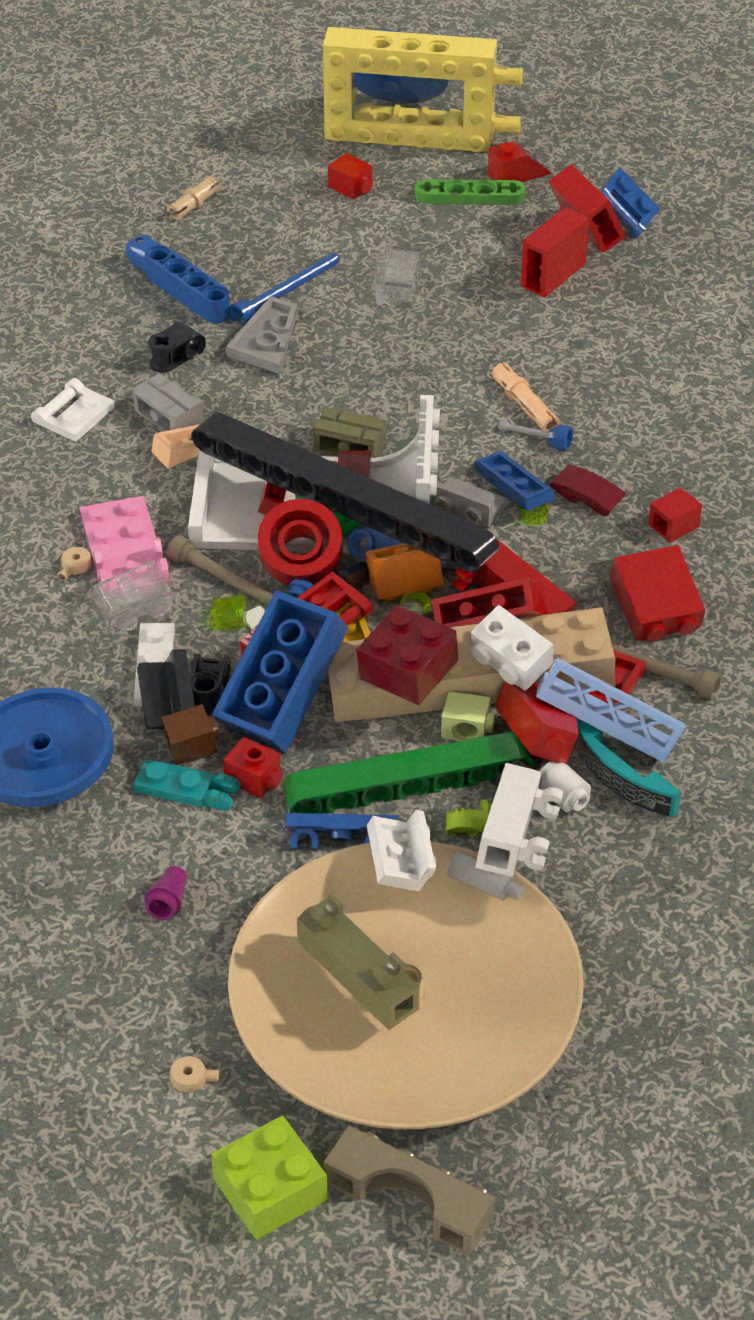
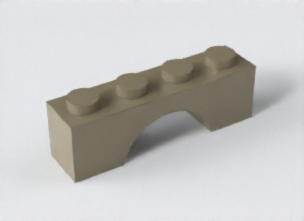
(365, 1165)

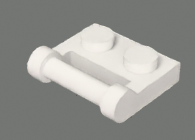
(79, 416)

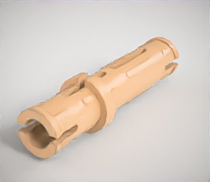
(518, 389)

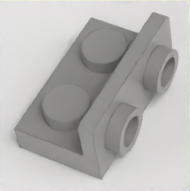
(468, 502)

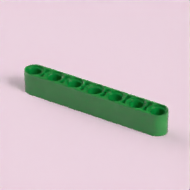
(403, 774)

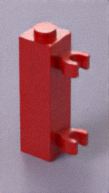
(509, 566)

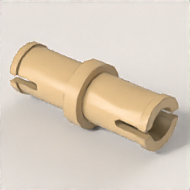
(193, 198)

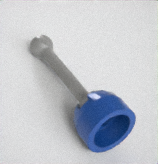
(559, 436)

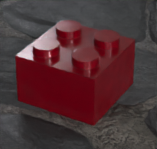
(407, 654)

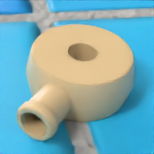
(75, 561)
(196, 1079)

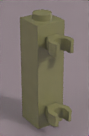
(358, 962)

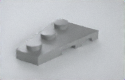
(265, 336)

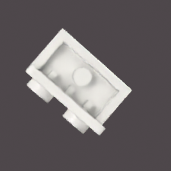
(402, 851)

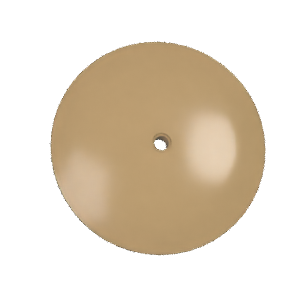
(493, 995)

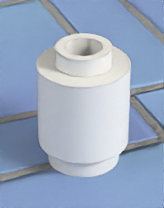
(575, 788)

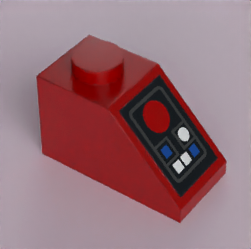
(514, 162)

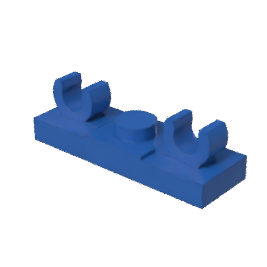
(338, 825)

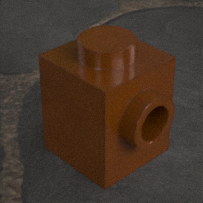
(190, 734)

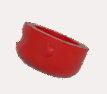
(295, 520)

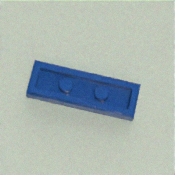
(514, 481)

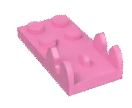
(121, 537)

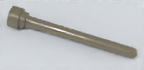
(182, 550)
(702, 682)

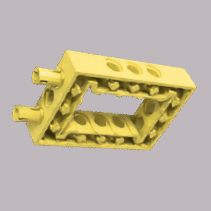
(415, 56)

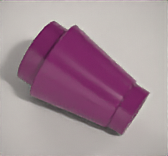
(166, 894)

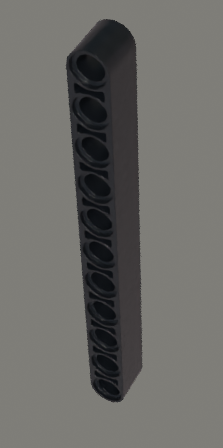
(346, 492)

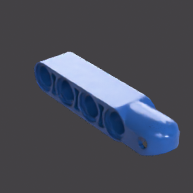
(180, 278)

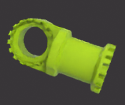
(468, 820)

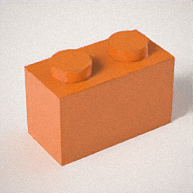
(401, 571)

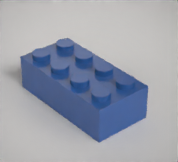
(280, 671)

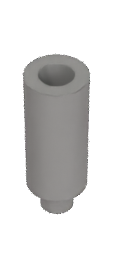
(497, 885)

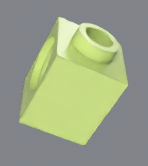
(466, 716)

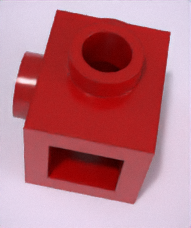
(254, 766)

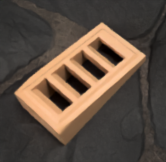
(174, 446)

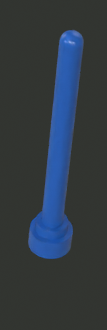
(246, 309)

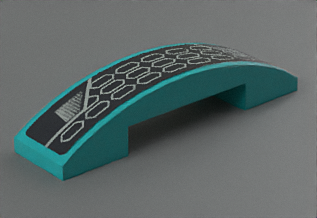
(650, 793)

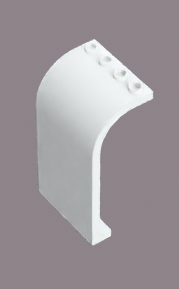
(228, 498)

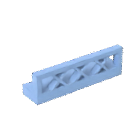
(608, 716)

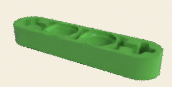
(470, 191)

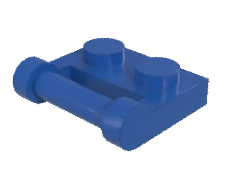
(629, 202)

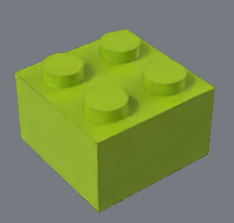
(269, 1177)

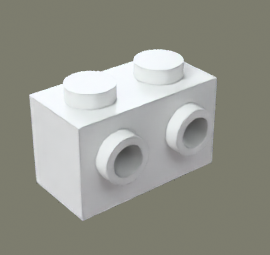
(511, 648)

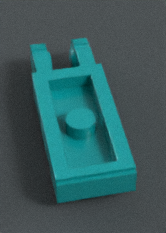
(186, 785)

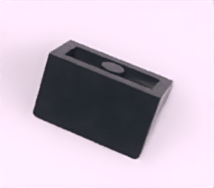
(165, 688)

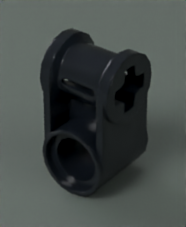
(175, 347)
(209, 680)

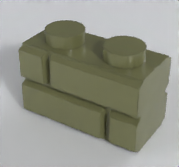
(348, 431)

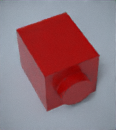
(350, 176)
(675, 514)

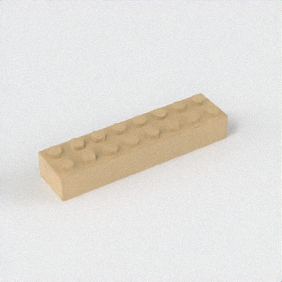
(577, 637)

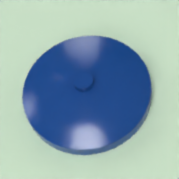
(399, 88)
(51, 746)

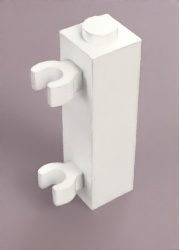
(508, 821)

